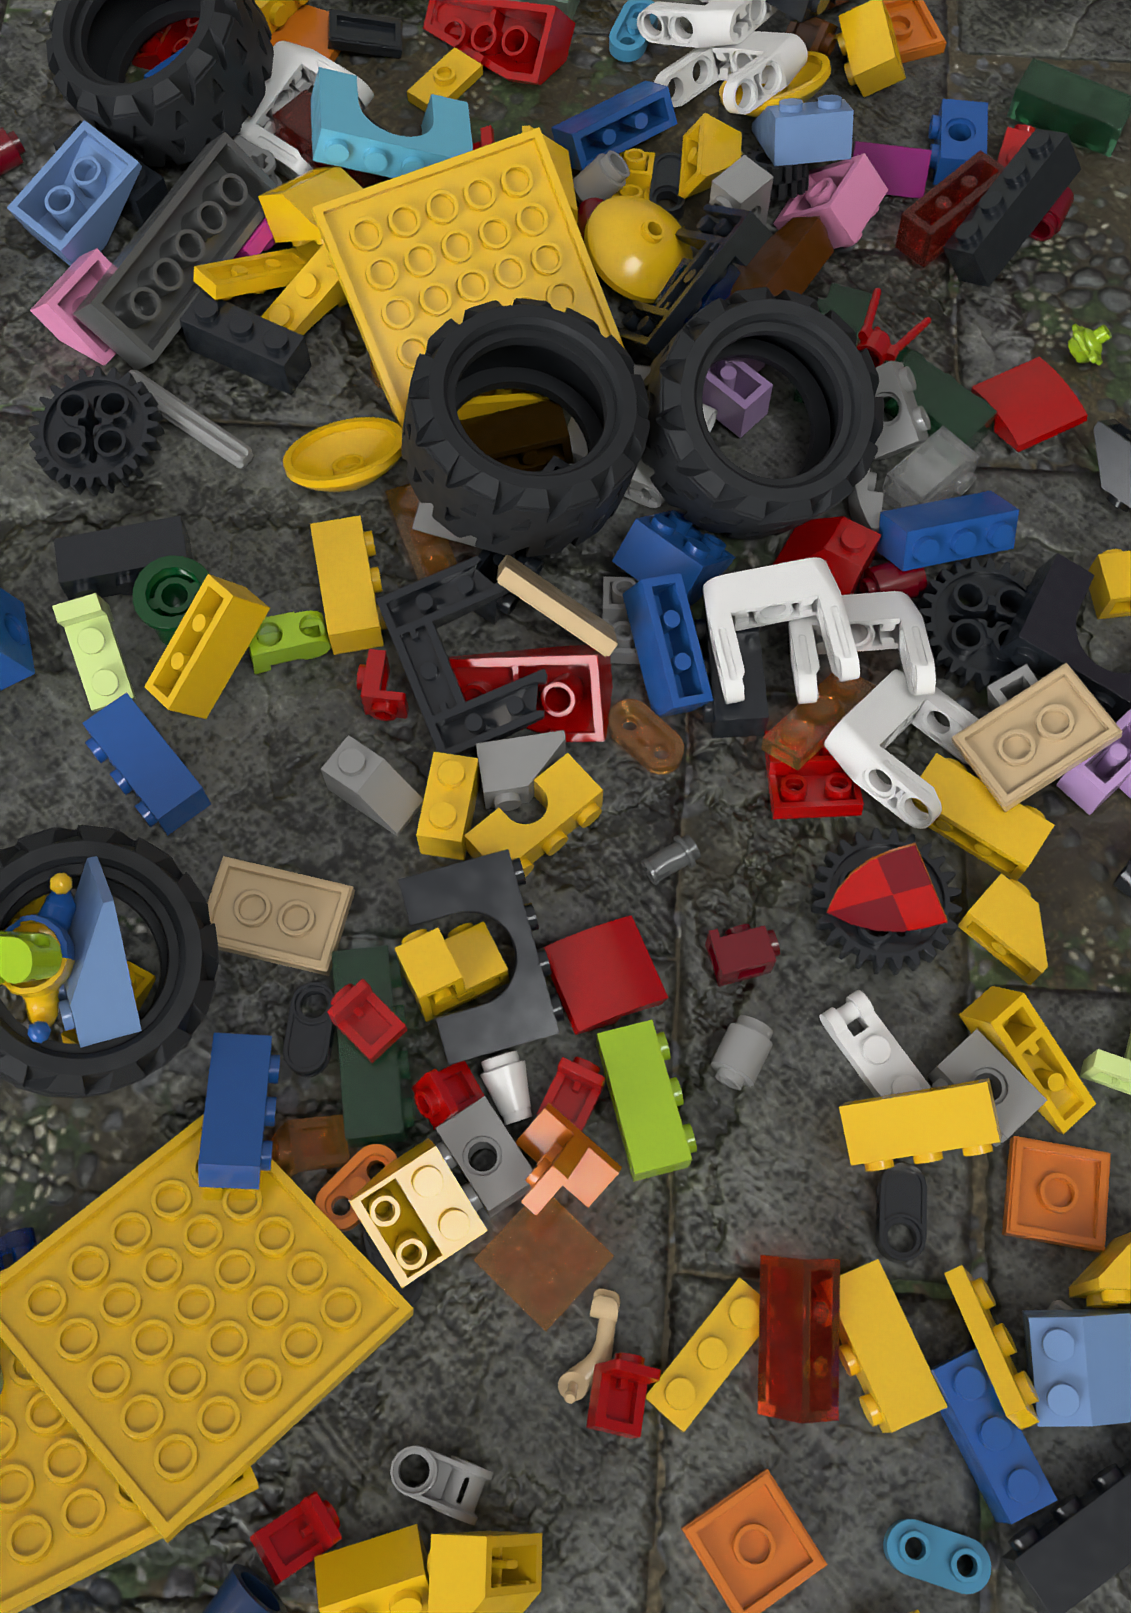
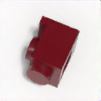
(742, 953)

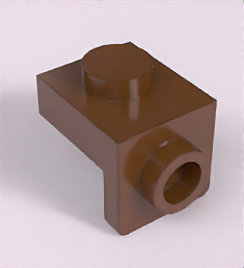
(816, 34)

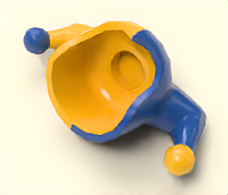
(52, 919)

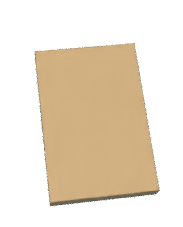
(556, 605)
(1036, 737)
(278, 915)

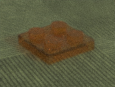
(544, 1261)

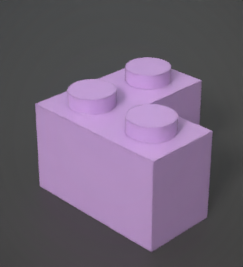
(737, 393)
(1102, 773)

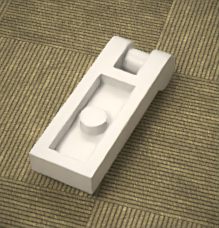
(873, 1051)

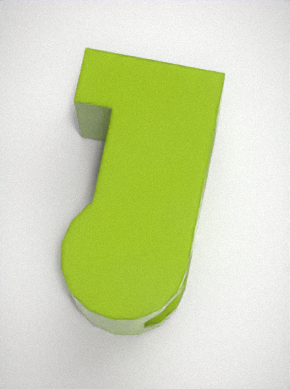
(288, 638)
(28, 956)

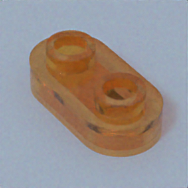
(648, 737)

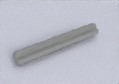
(197, 424)

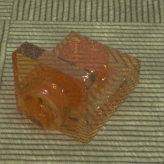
(310, 1144)

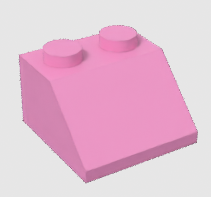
(842, 196)
(64, 297)

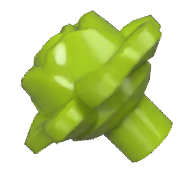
(1087, 344)

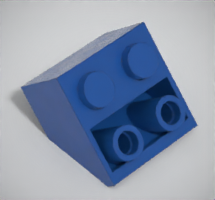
(671, 545)

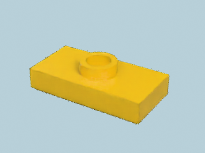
(447, 78)

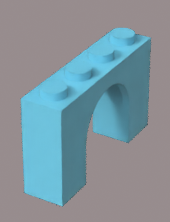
(351, 141)

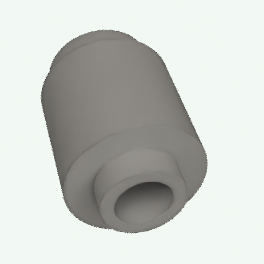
(601, 177)
(742, 1052)

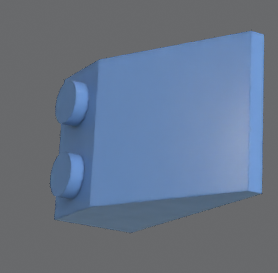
(806, 131)
(77, 194)
(99, 992)
(1079, 1365)

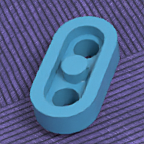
(624, 38)
(938, 1556)

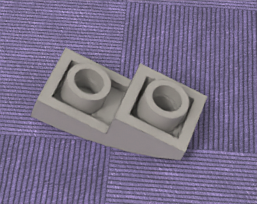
(866, 503)
(615, 614)

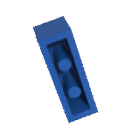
(616, 123)
(947, 530)
(667, 645)
(145, 765)
(238, 1111)
(990, 1441)

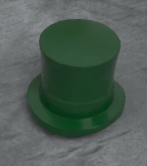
(166, 592)

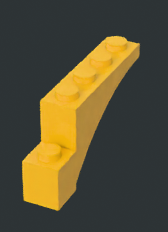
(308, 295)

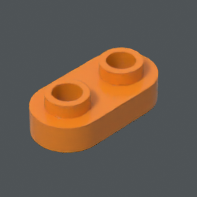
(349, 1181)

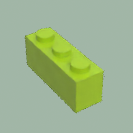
(645, 1100)

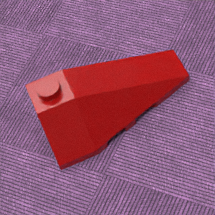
(507, 36)
(575, 693)

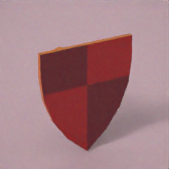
(889, 893)

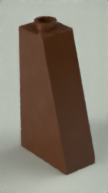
(788, 258)

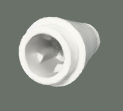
(508, 1086)

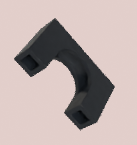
(1047, 636)
(524, 1007)

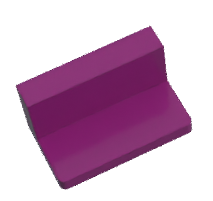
(900, 167)

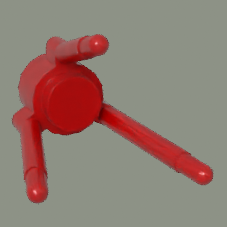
(878, 341)

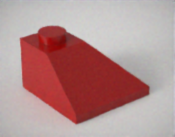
(840, 542)

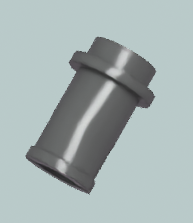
(671, 859)

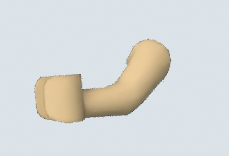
(578, 1379)

